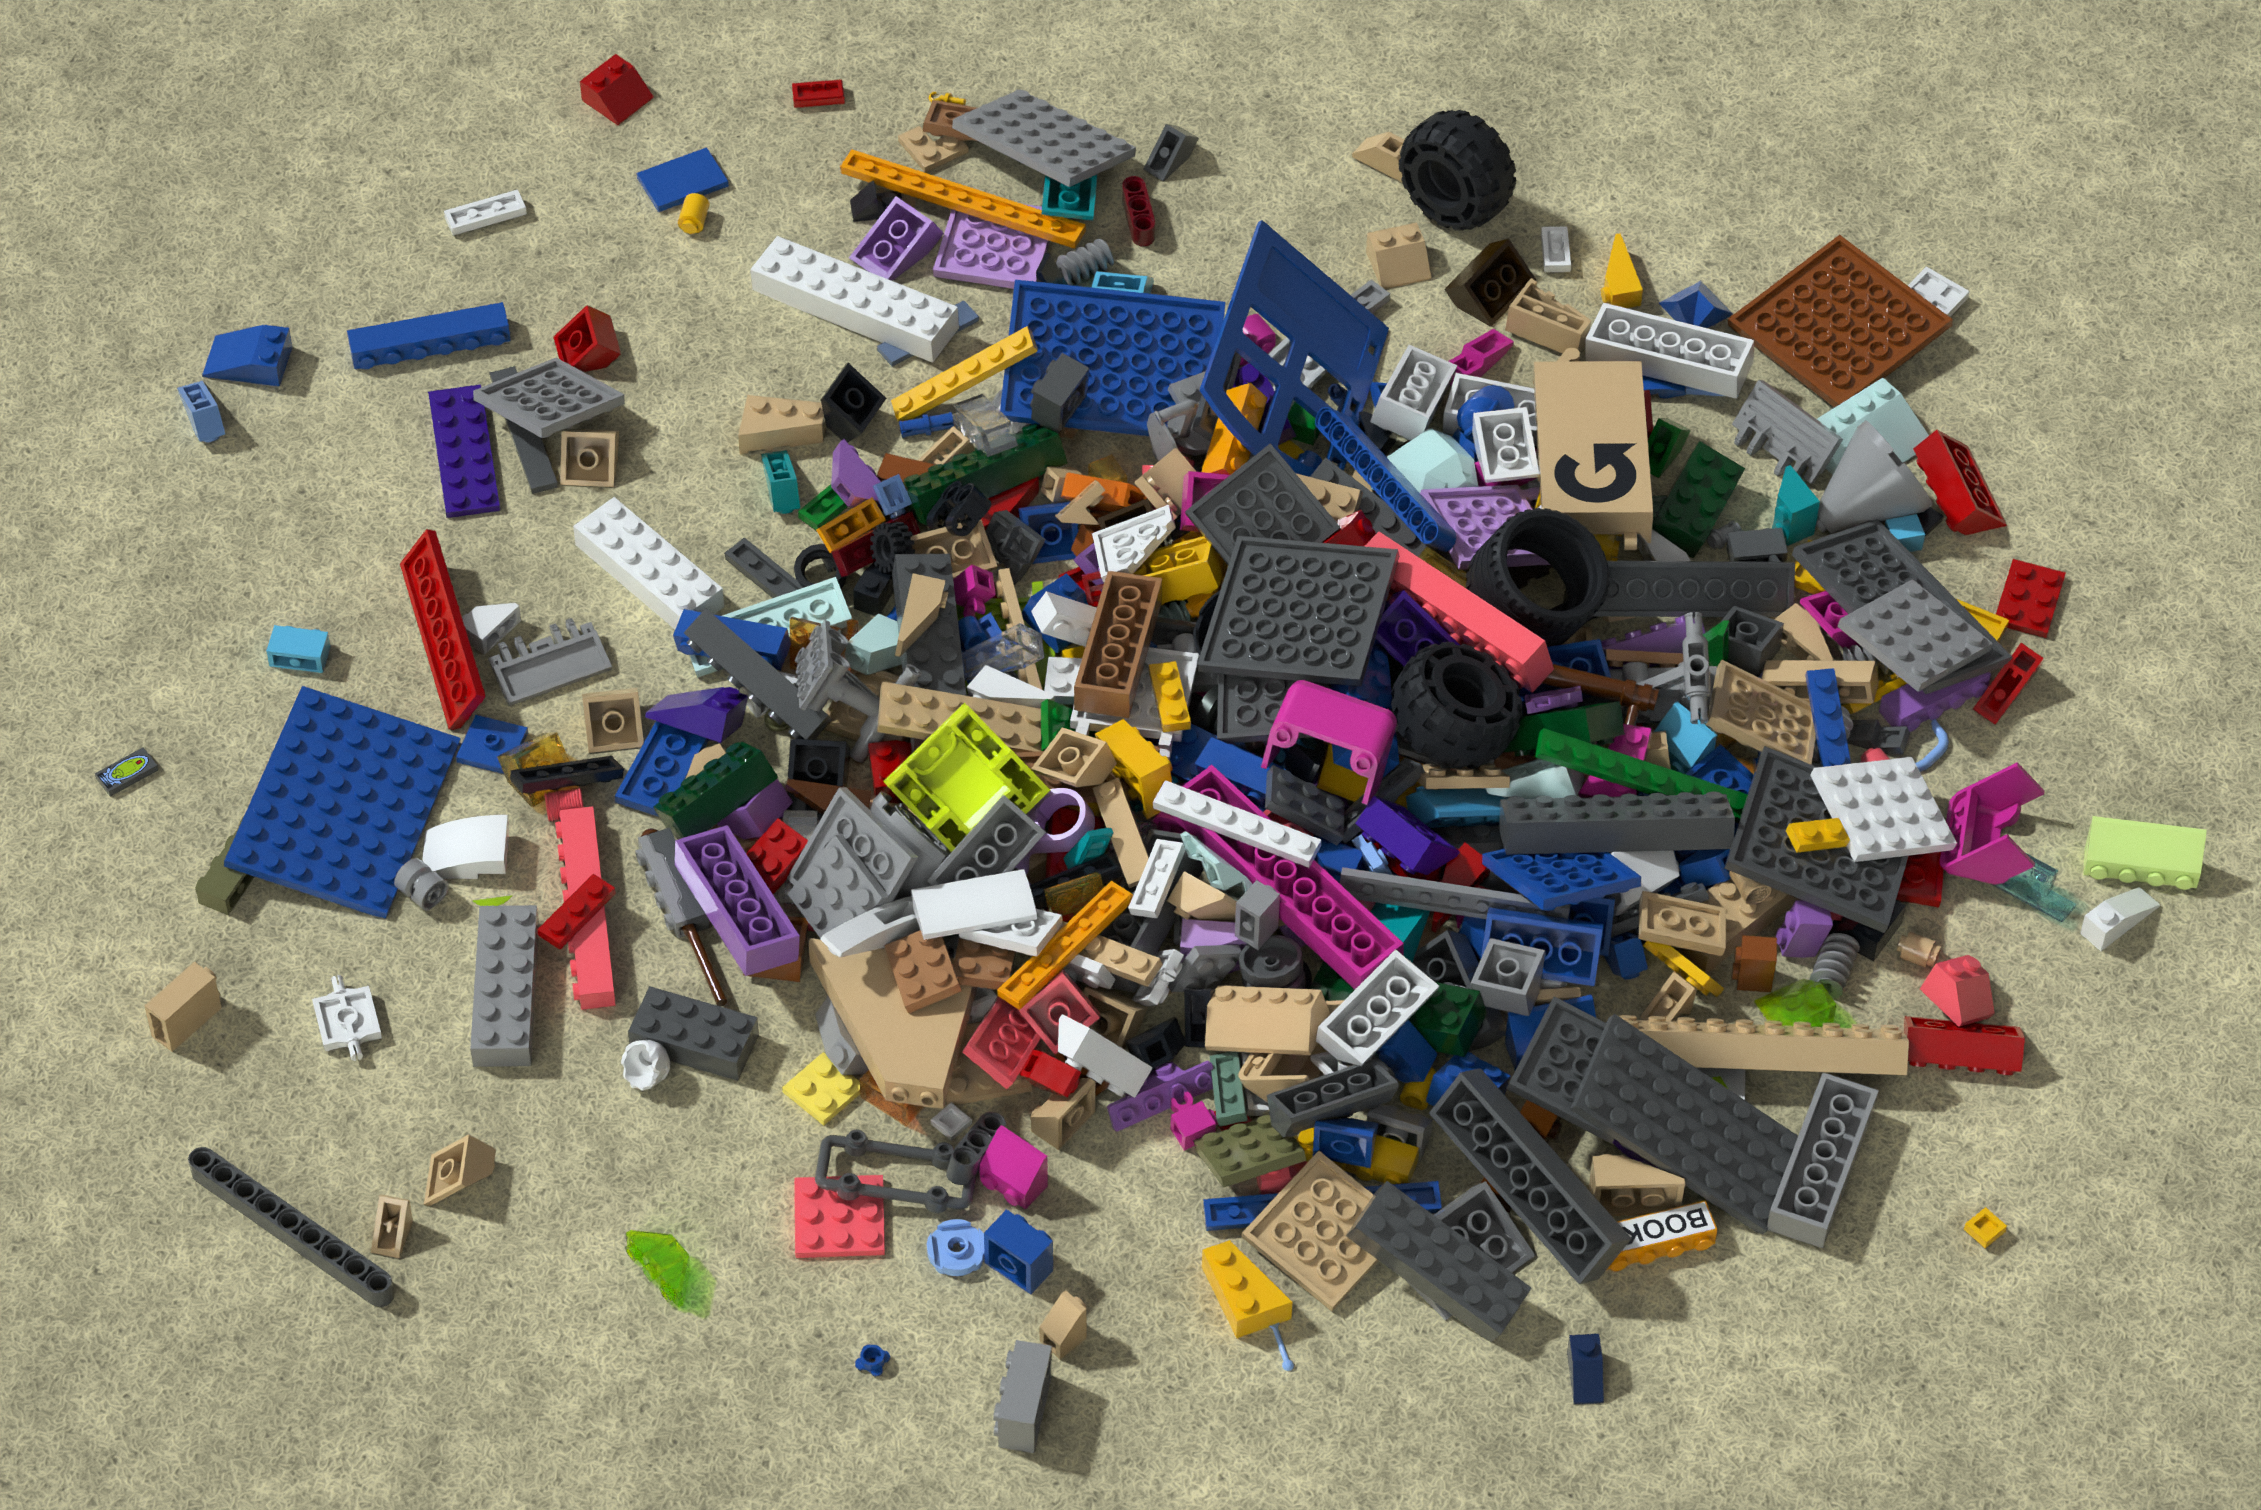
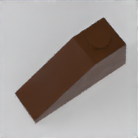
(820, 795)

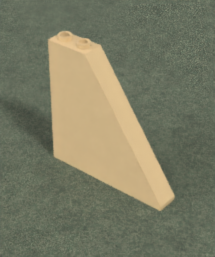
(905, 1052)

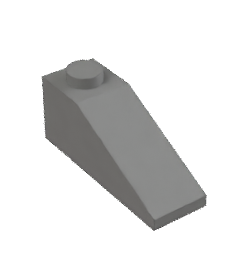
(838, 1042)

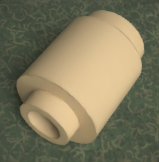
(1918, 950)

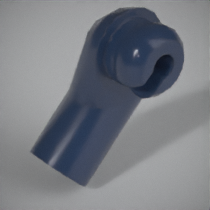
(1338, 395)

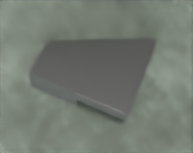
(1013, 543)

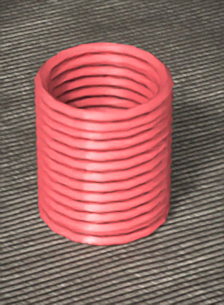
(561, 801)

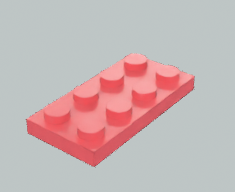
(1002, 1043)

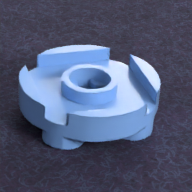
(953, 1262)

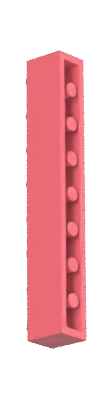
(591, 943)

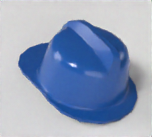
(1484, 400)

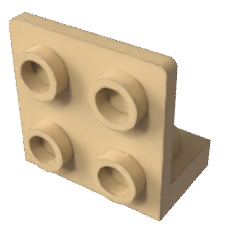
(1164, 481)

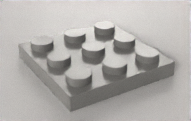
(836, 888)

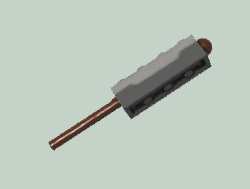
(673, 894)

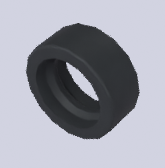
(810, 554)

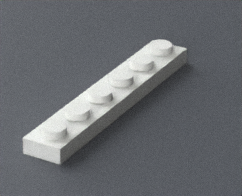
(1237, 823)

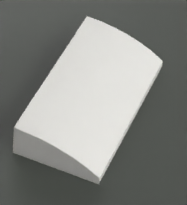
(973, 904)

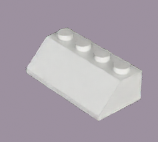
(1375, 1010)

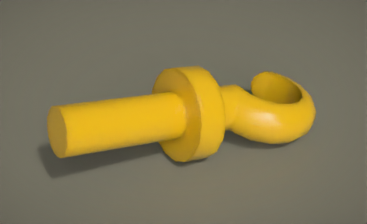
(948, 98)

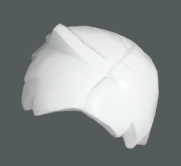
(645, 1064)

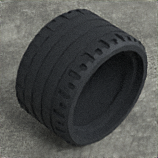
(1567, 548)

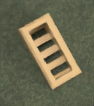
(946, 442)

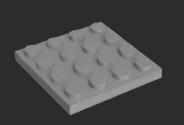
(549, 397)
(1915, 635)
(869, 837)

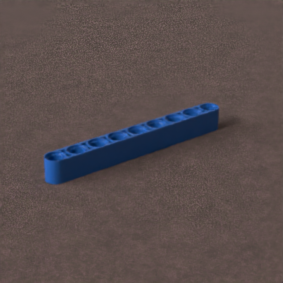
(1385, 479)

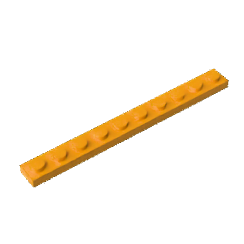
(962, 198)

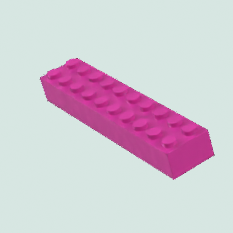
(1310, 898)

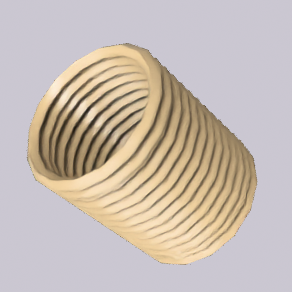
(1750, 890)

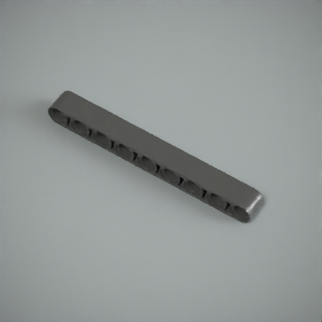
(284, 1216)

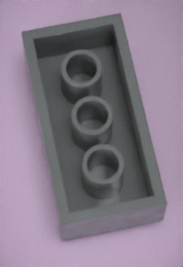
(696, 1032)

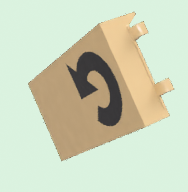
(1594, 445)

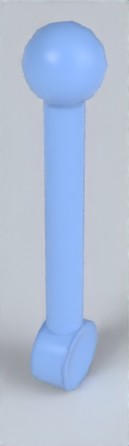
(1287, 1364)

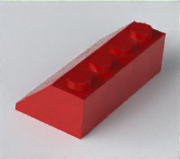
(1958, 484)
(1972, 1045)

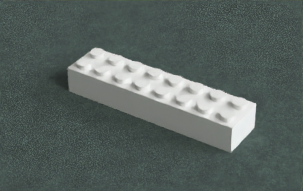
(855, 298)

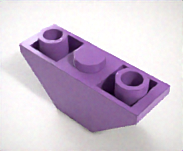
(852, 477)

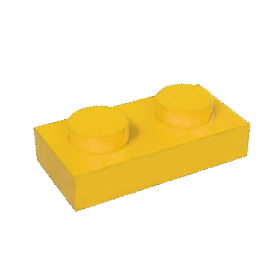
(1817, 835)

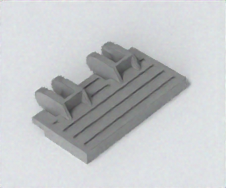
(1790, 431)
(549, 664)

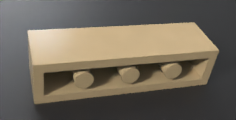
(1855, 679)

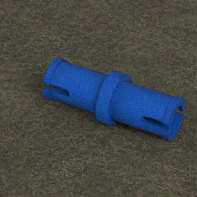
(926, 424)

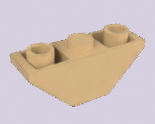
(1381, 153)

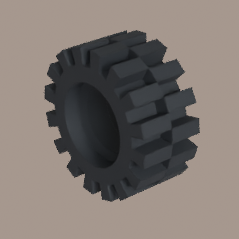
(888, 541)

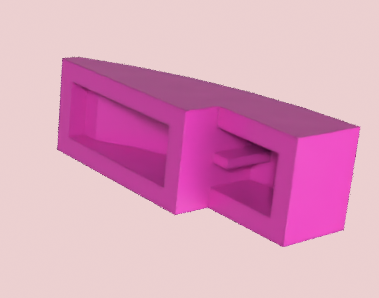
(1481, 354)

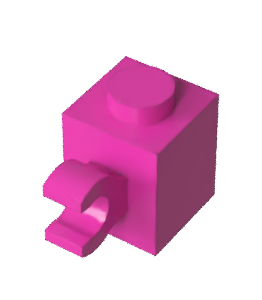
(974, 589)
(1191, 1121)

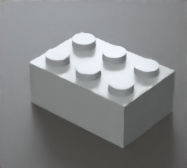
(1023, 1396)

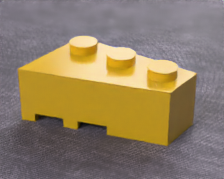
(1137, 763)
(1243, 1290)

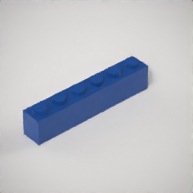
(428, 336)

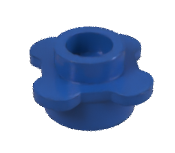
(872, 1352)

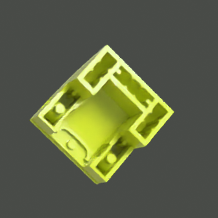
(961, 776)

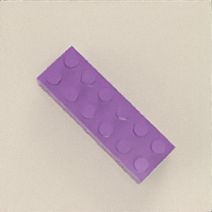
(736, 900)

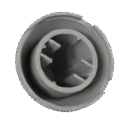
(1869, 485)
(915, 837)

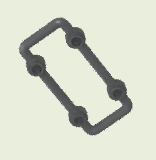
(850, 1187)

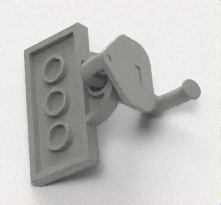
(1180, 421)

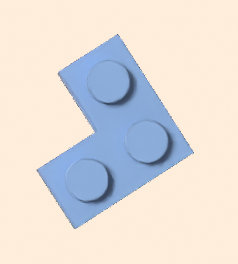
(1372, 858)

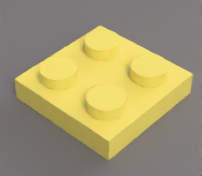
(822, 1089)

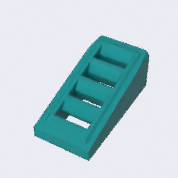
(1088, 847)

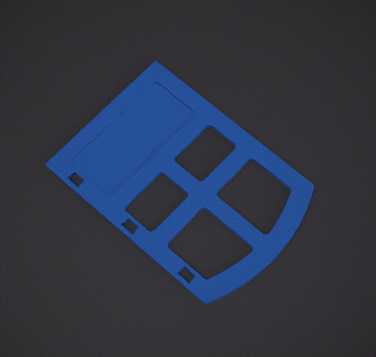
(1318, 322)

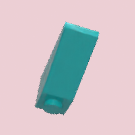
(781, 481)

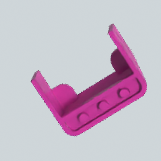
(1337, 720)
(1976, 823)

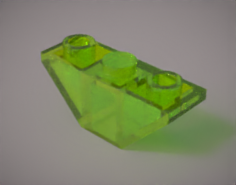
(662, 1261)

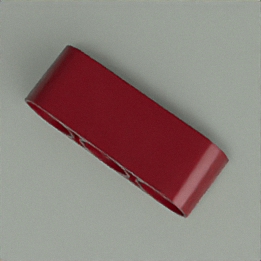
(1138, 211)

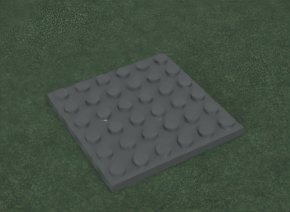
(1299, 611)
(1827, 877)

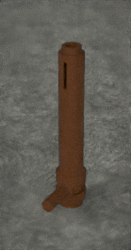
(1629, 693)

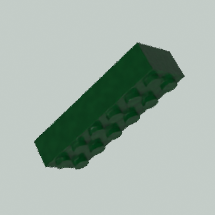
(992, 474)
(1445, 1020)

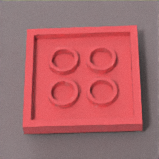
(837, 1226)

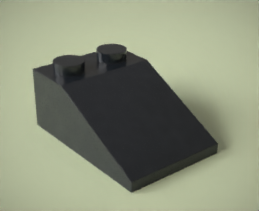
(818, 763)

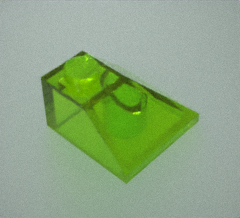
(1799, 1002)

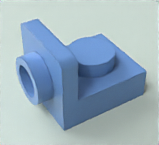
(892, 496)

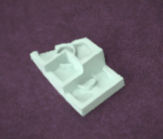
(1218, 871)

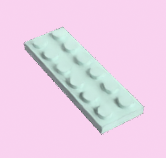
(811, 603)

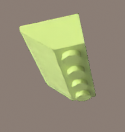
(2144, 852)

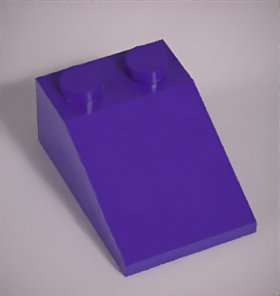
(706, 713)

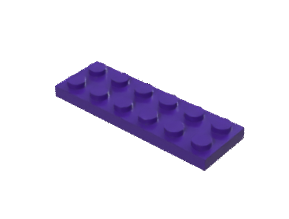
(463, 452)

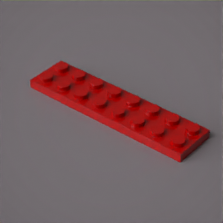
(442, 630)

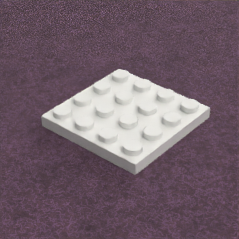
(1884, 809)

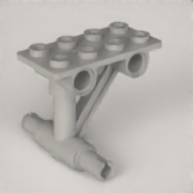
(826, 675)
(1688, 683)

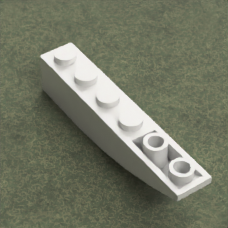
(873, 929)

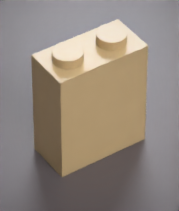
(183, 1006)

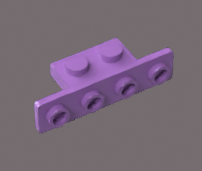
(1156, 1093)

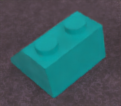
(1795, 508)

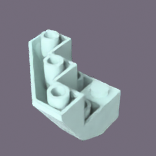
(1435, 462)

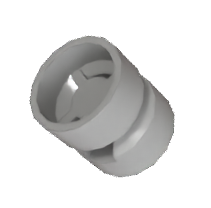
(421, 884)

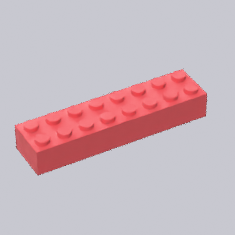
(1470, 618)

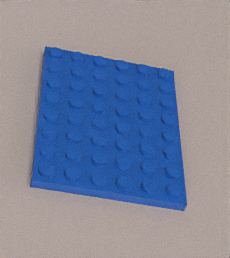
(1125, 338)
(342, 802)

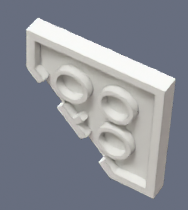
(1131, 542)

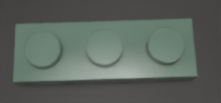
(1228, 1088)

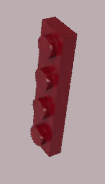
(857, 552)

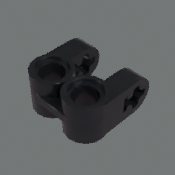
(957, 503)

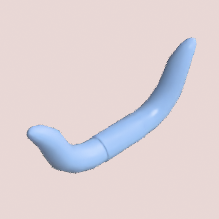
(1938, 751)

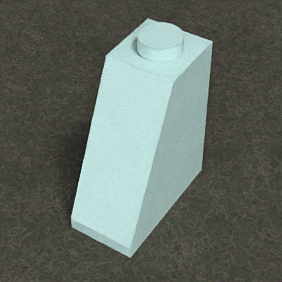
(874, 646)

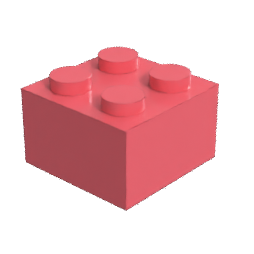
(1052, 1001)

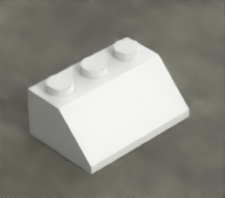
(1101, 1058)

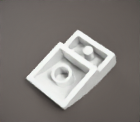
(468, 847)

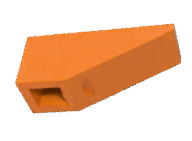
(1116, 493)

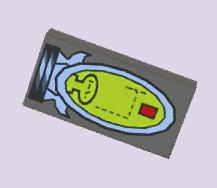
(126, 771)

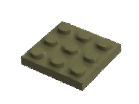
(1247, 1151)

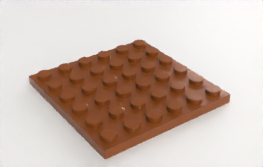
(1840, 322)

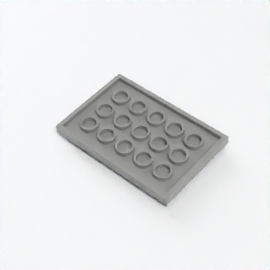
(1044, 137)

